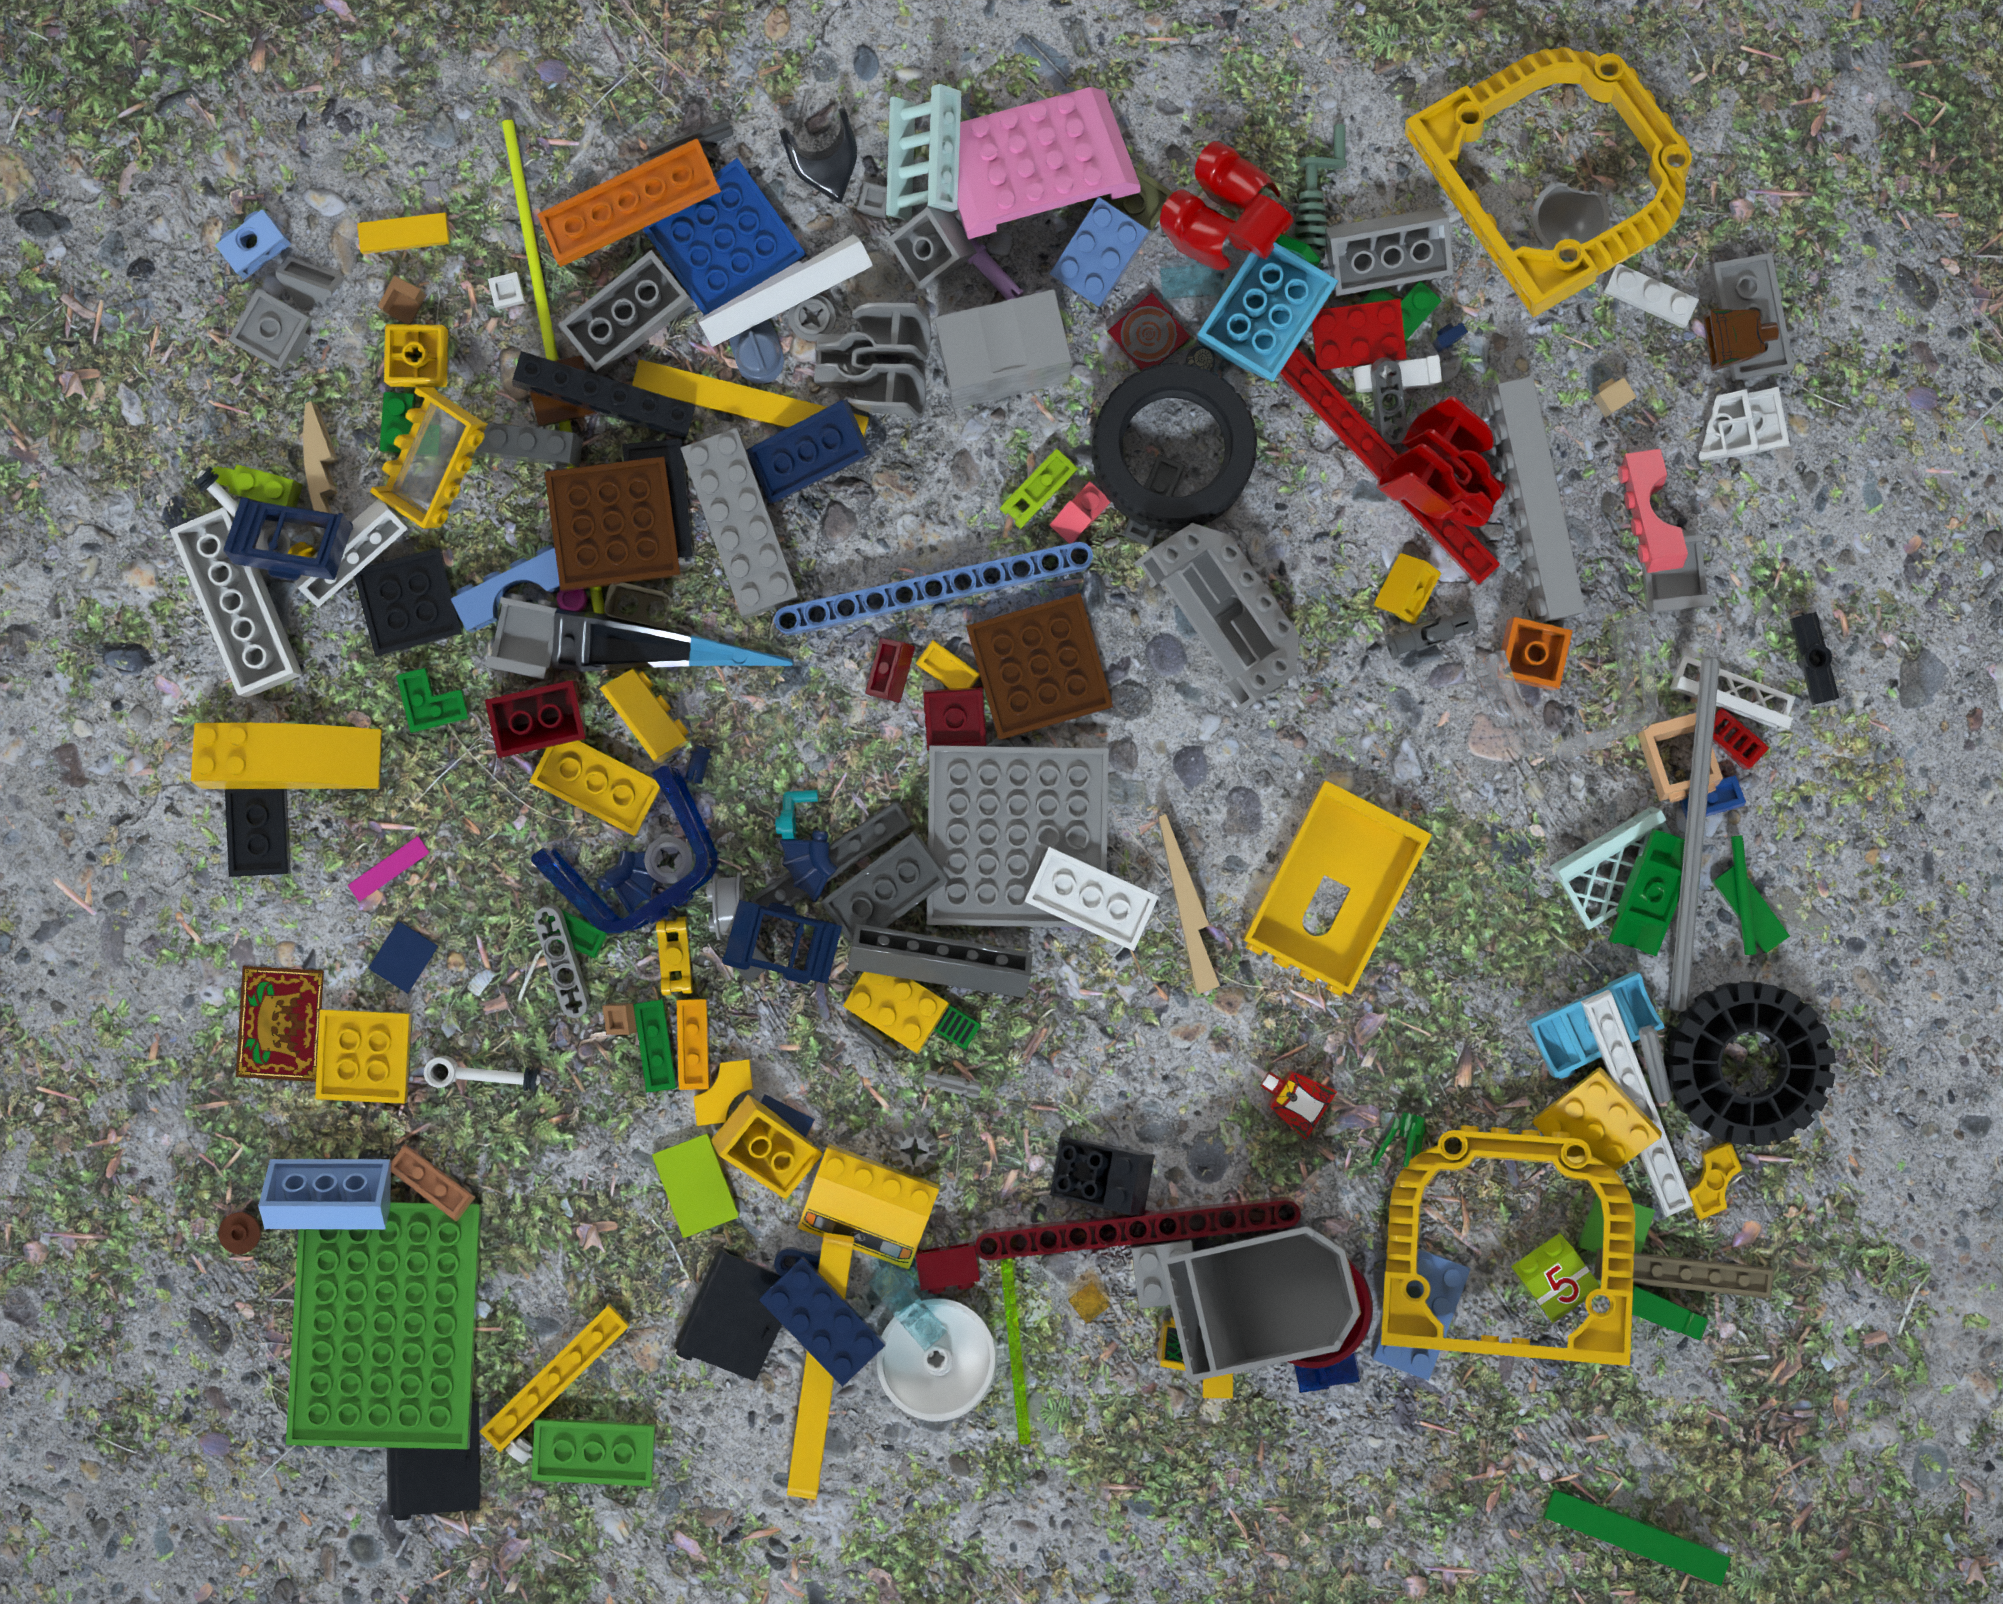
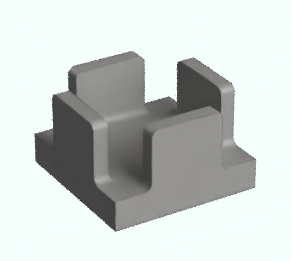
(271, 330)

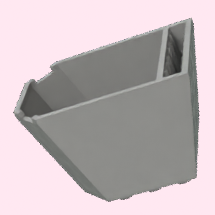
(1260, 1301)

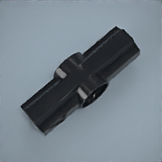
(1818, 678)

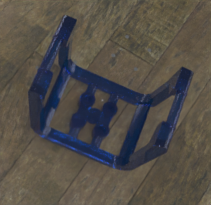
(572, 885)

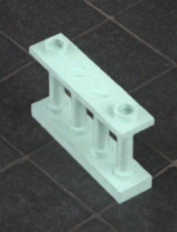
(943, 153)

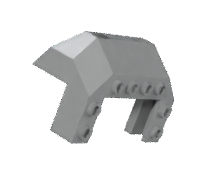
(1226, 609)

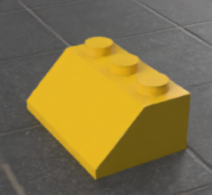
(646, 714)

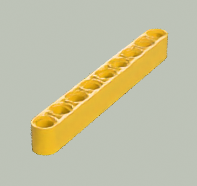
(817, 1383)

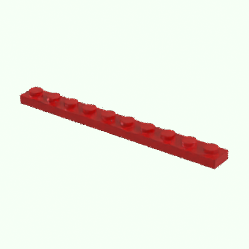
(1376, 456)

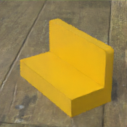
(1407, 588)

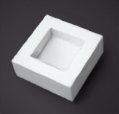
(506, 290)

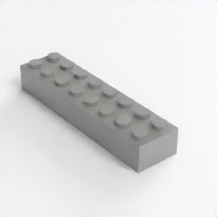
(1534, 501)

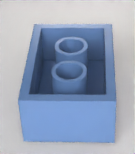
(1100, 252)

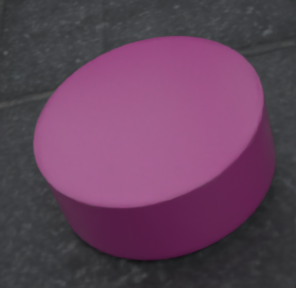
(572, 600)

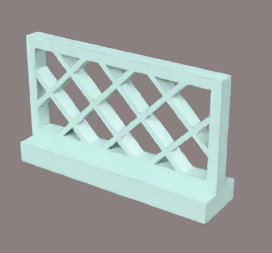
(1602, 849)

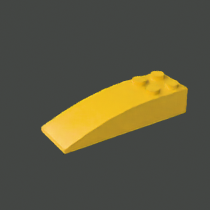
(285, 756)

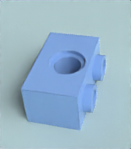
(269, 243)

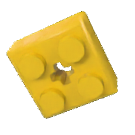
(403, 341)

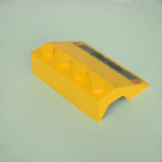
(871, 1203)

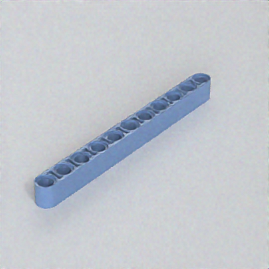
(918, 586)

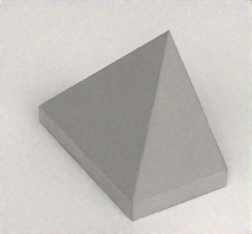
(307, 282)

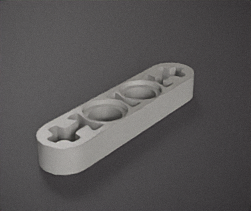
(566, 960)

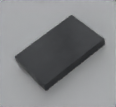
(257, 832)

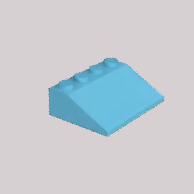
(1266, 311)

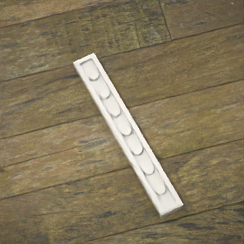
(1627, 1074)

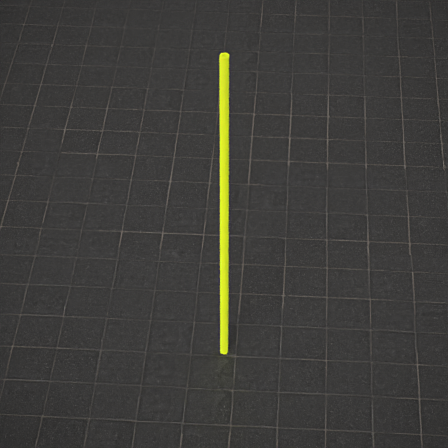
(537, 280)

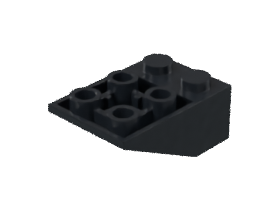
(1102, 1175)

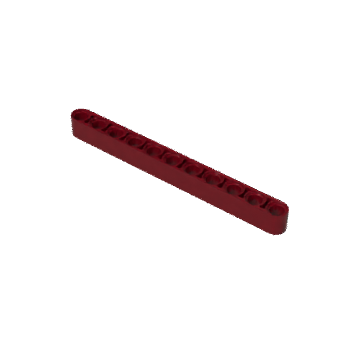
(1151, 1234)

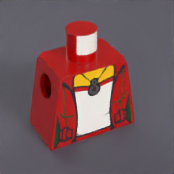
(1298, 1100)

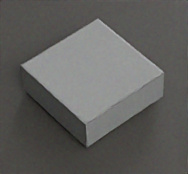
(873, 200)

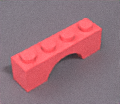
(1661, 544)

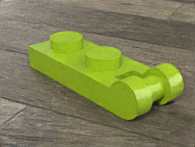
(1039, 487)

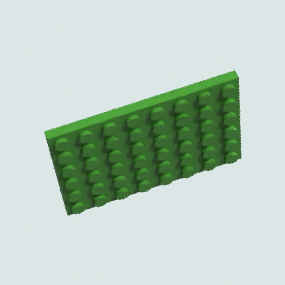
(386, 1332)

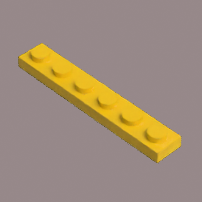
(554, 1378)

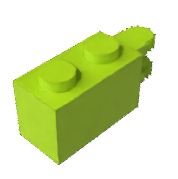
(259, 485)

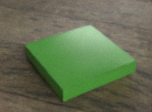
(1593, 1229)

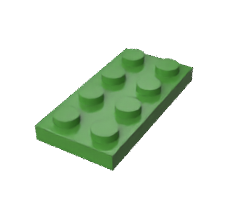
(593, 1452)

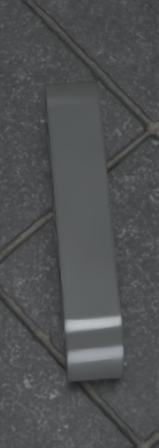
(1393, 378)

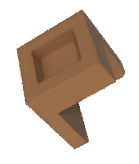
(402, 300)

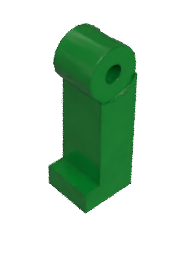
(1667, 1313)

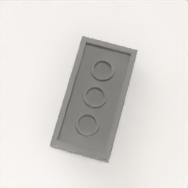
(1753, 285)

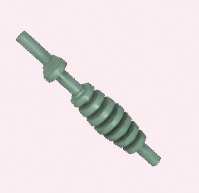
(1312, 220)

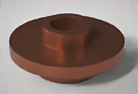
(239, 1233)

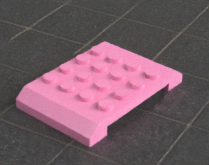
(1040, 159)

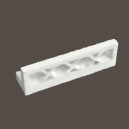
(1733, 702)

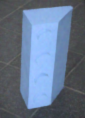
(326, 1194)

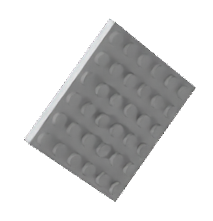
(998, 816)

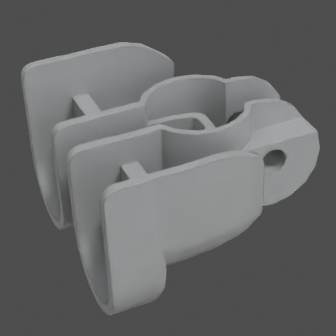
(879, 388)

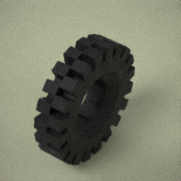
(1697, 1060)

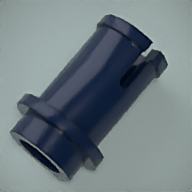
(698, 761)

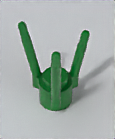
(1410, 1127)

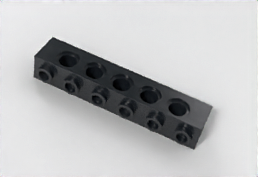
(603, 395)

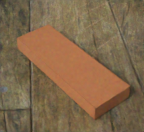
(431, 1182)

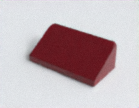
(890, 670)

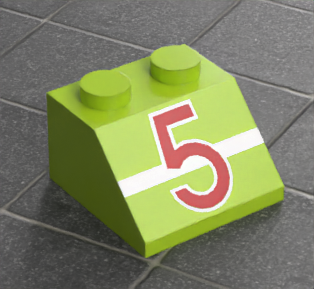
(1555, 1277)

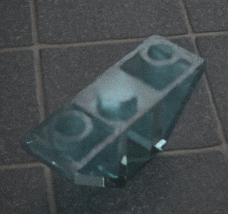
(907, 1307)

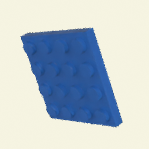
(725, 241)

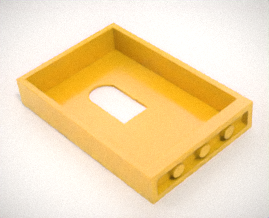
(1356, 847)

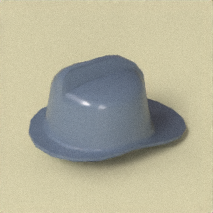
(758, 353)

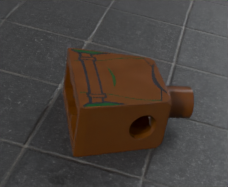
(1736, 336)

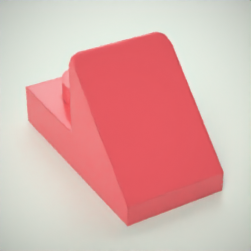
(1080, 513)

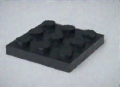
(408, 602)

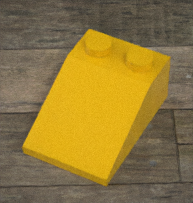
(765, 1147)

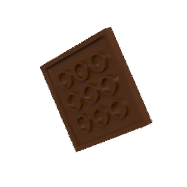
(612, 523)
(1039, 666)

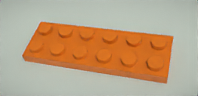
(628, 202)

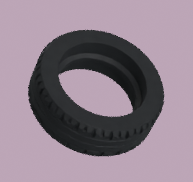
(1184, 383)

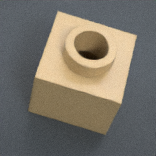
(1613, 396)

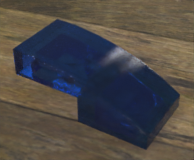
(1322, 1378)

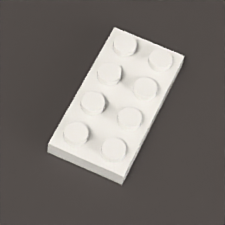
(1091, 898)

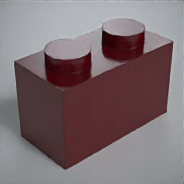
(947, 1267)

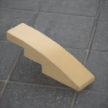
(317, 456)

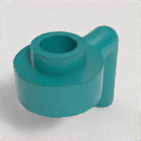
(786, 822)

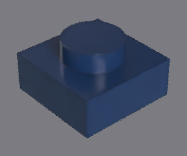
(1449, 335)

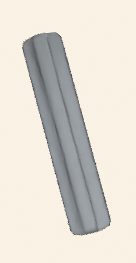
(1655, 1064)

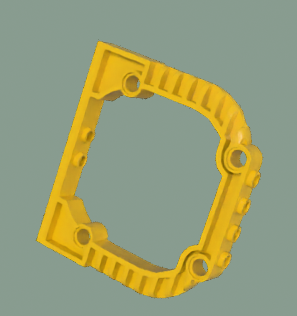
(1537, 274)
(1409, 1320)

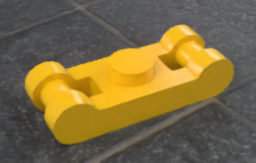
(674, 956)

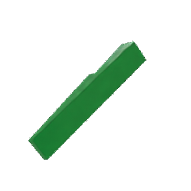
(1638, 1536)

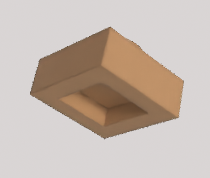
(619, 1018)

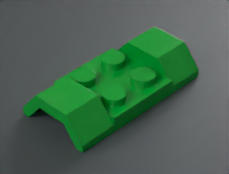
(1650, 894)

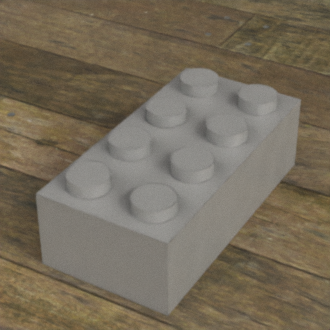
(625, 313)

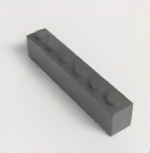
(940, 960)

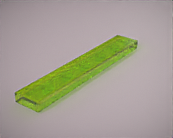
(1015, 1352)

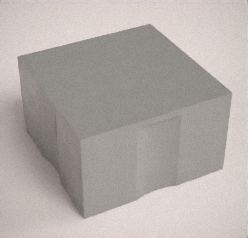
(1003, 349)

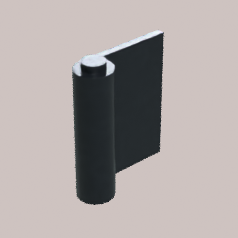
(727, 1319)
(434, 1478)

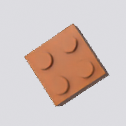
(1536, 652)

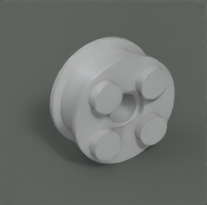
(725, 896)

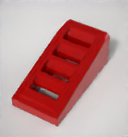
(1741, 731)

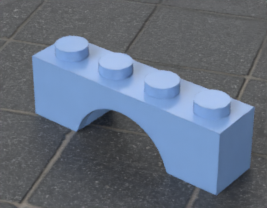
(480, 604)

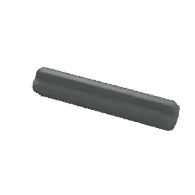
(706, 136)

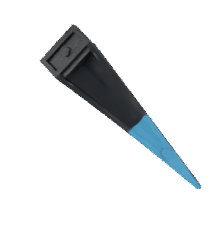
(610, 643)

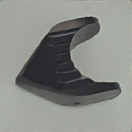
(826, 169)

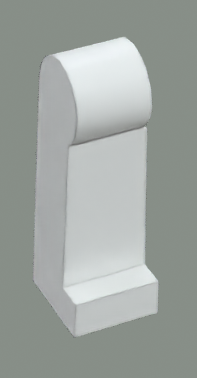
(1414, 373)

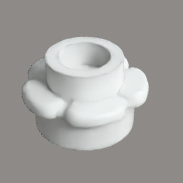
(520, 1449)

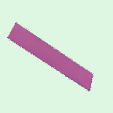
(388, 869)

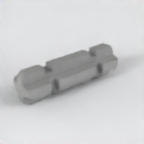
(952, 1084)

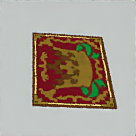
(279, 1023)

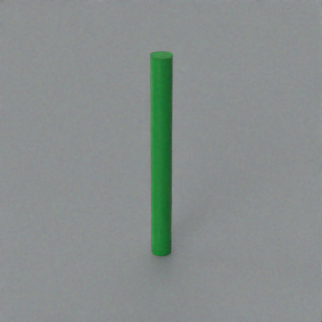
(1743, 895)

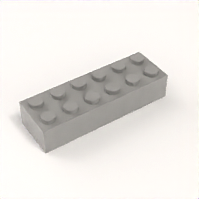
(740, 523)

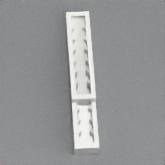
(786, 290)

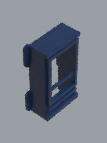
(247, 528)
(746, 931)

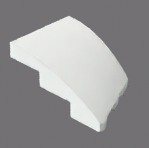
(1745, 425)

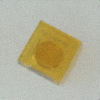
(1089, 1302)

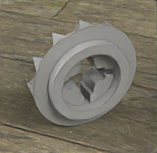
(826, 319)
(682, 862)
(904, 1140)

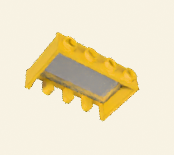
(431, 459)

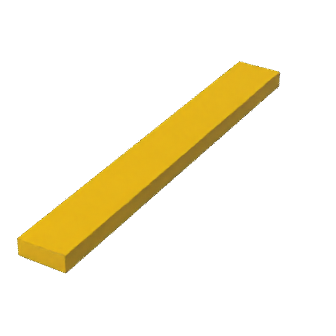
(727, 396)

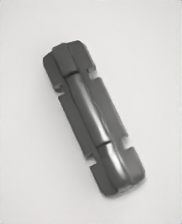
(871, 1036)

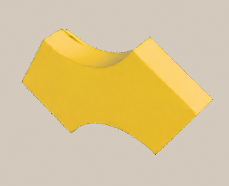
(713, 1105)
(1719, 1166)

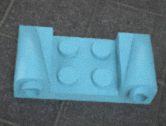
(1566, 1035)

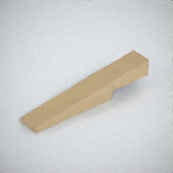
(1189, 910)

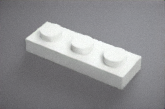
(1651, 295)

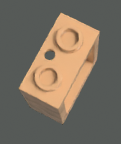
(1666, 730)

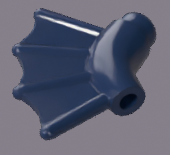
(809, 862)
(629, 879)

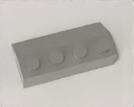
(1389, 251)

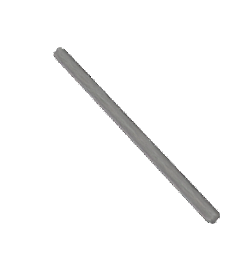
(1694, 833)

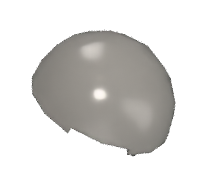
(1569, 214)

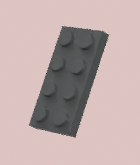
(887, 887)

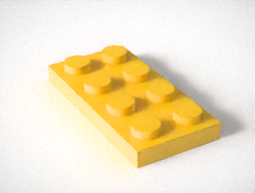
(597, 784)

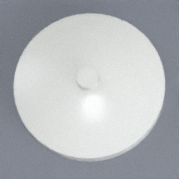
(948, 1375)

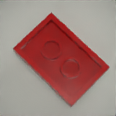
(1359, 334)

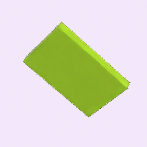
(695, 1185)

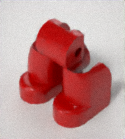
(1234, 185)
(1442, 444)

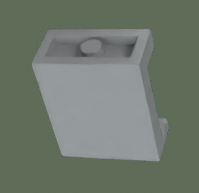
(1680, 587)
(524, 638)

